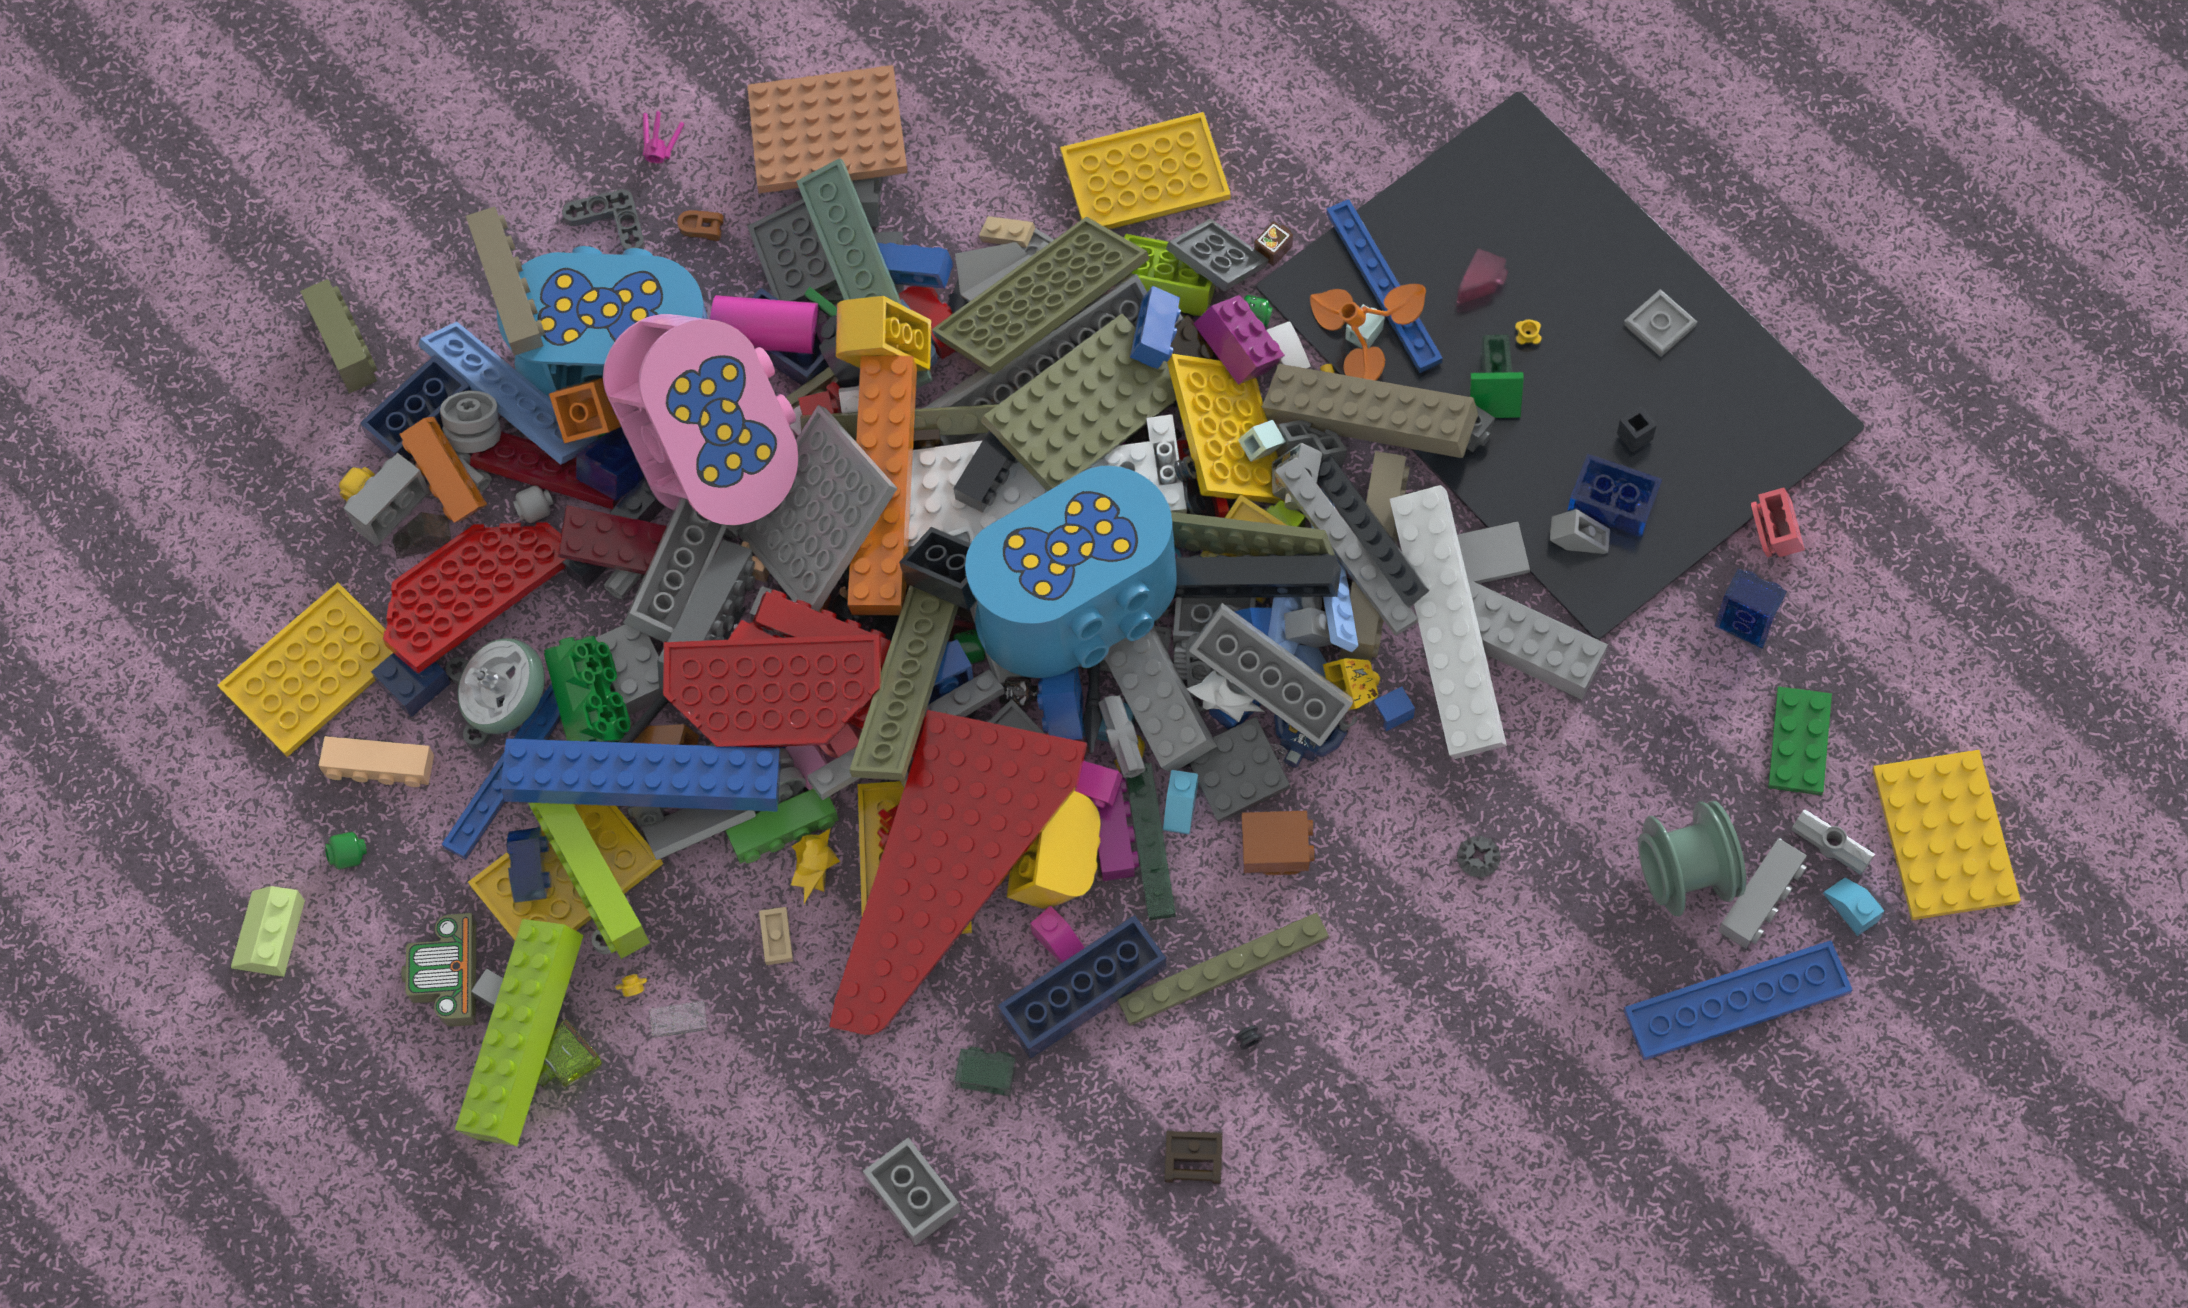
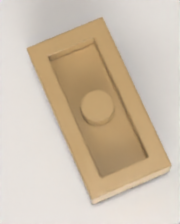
(1007, 231)
(776, 936)

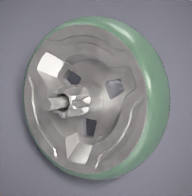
(488, 680)

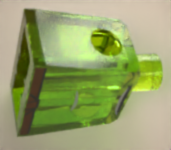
(567, 1057)

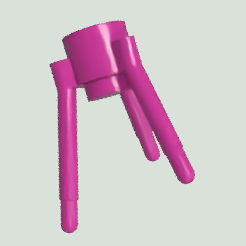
(655, 150)

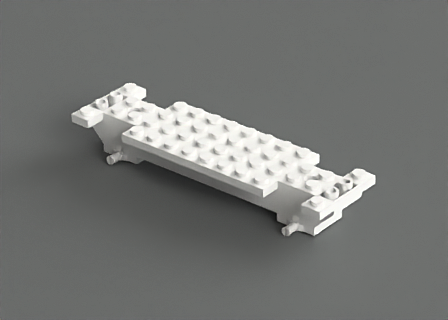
(939, 469)

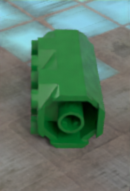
(581, 683)

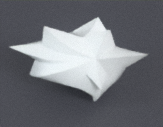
(1222, 694)

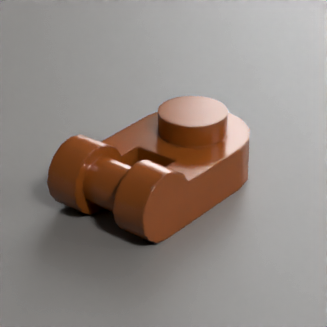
(691, 224)

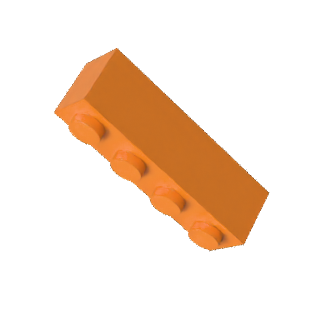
(442, 469)

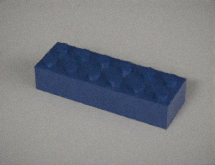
(1082, 986)

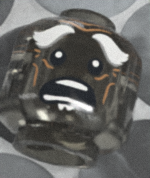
(1020, 691)

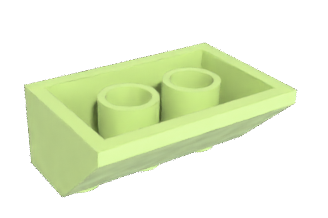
(268, 931)

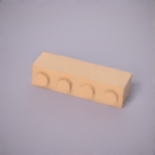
(376, 761)

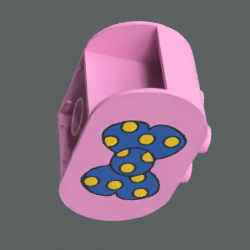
(703, 416)

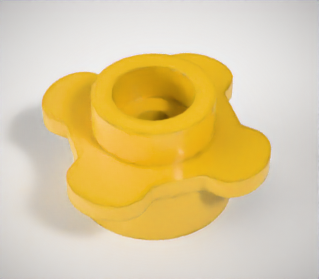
(1531, 326)
(631, 985)

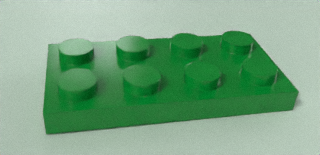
(1800, 740)

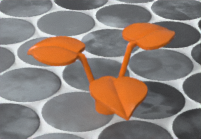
(1337, 307)

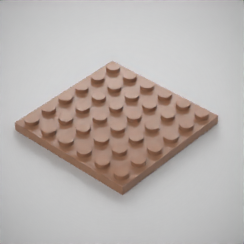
(824, 118)

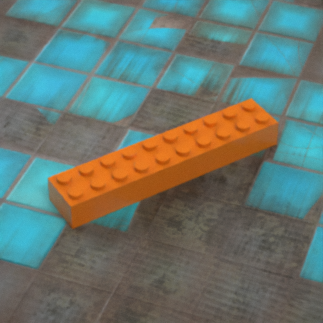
(887, 437)

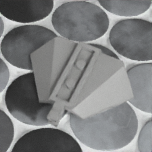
(986, 266)

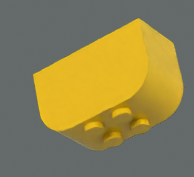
(881, 329)
(1061, 858)

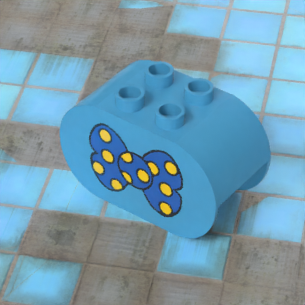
(589, 302)
(1073, 572)

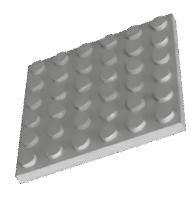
(824, 515)

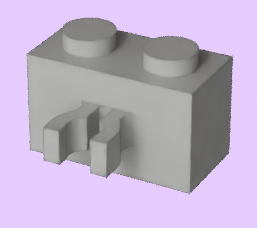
(1309, 624)

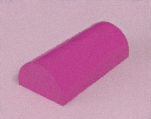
(770, 323)

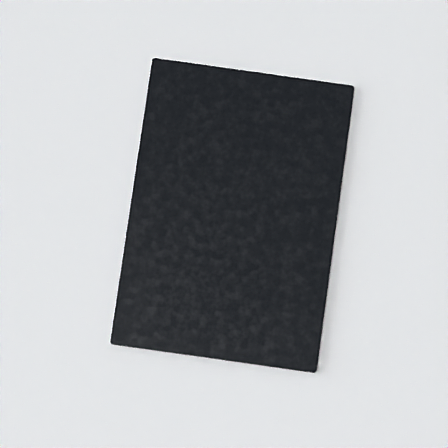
(1579, 260)

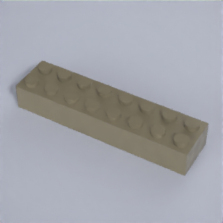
(1372, 410)
(1386, 482)

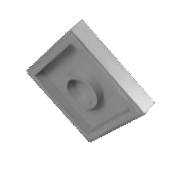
(1660, 323)

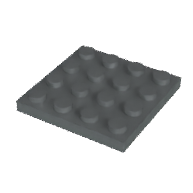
(791, 253)

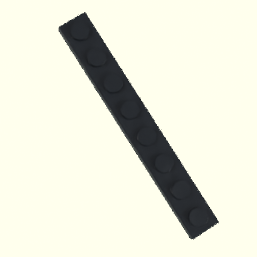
(1371, 532)

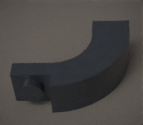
(845, 372)

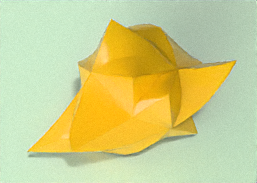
(812, 861)

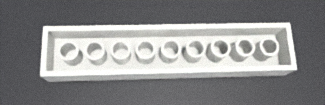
(1449, 623)

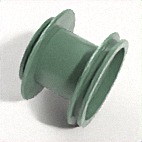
(1692, 858)

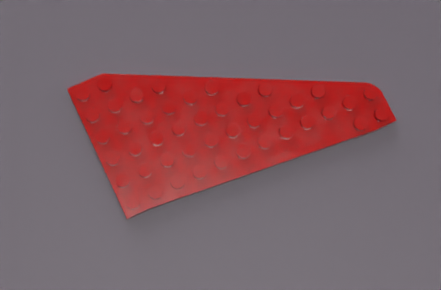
(960, 828)

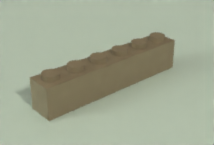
(504, 280)

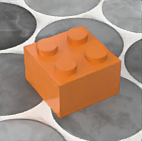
(583, 410)

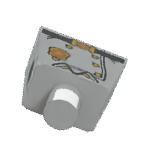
(1309, 458)

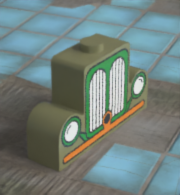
(445, 970)

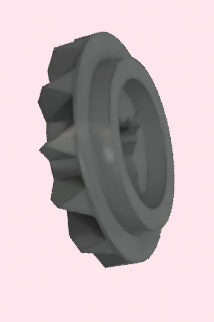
(1475, 867)

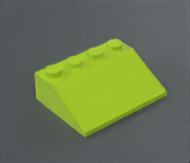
(1173, 276)

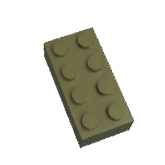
(340, 335)

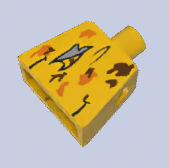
(1354, 678)

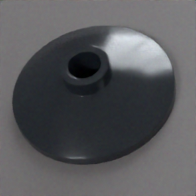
(1195, 502)

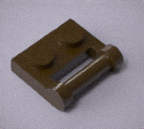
(1193, 1147)

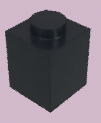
(1636, 429)

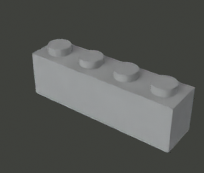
(1762, 894)

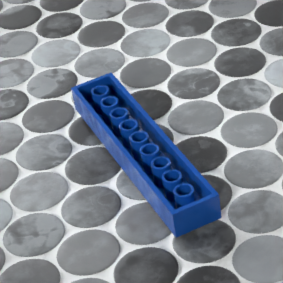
(641, 775)

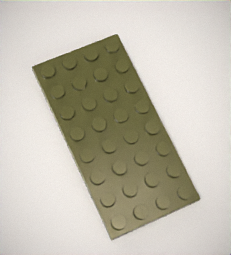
(1040, 295)
(1081, 406)

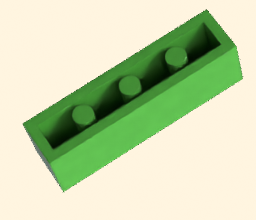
(774, 829)

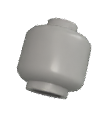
(533, 504)

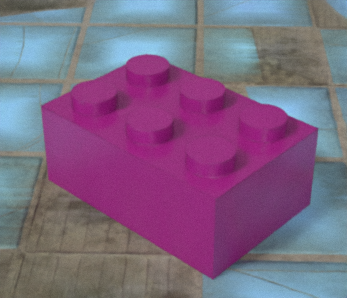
(1239, 339)

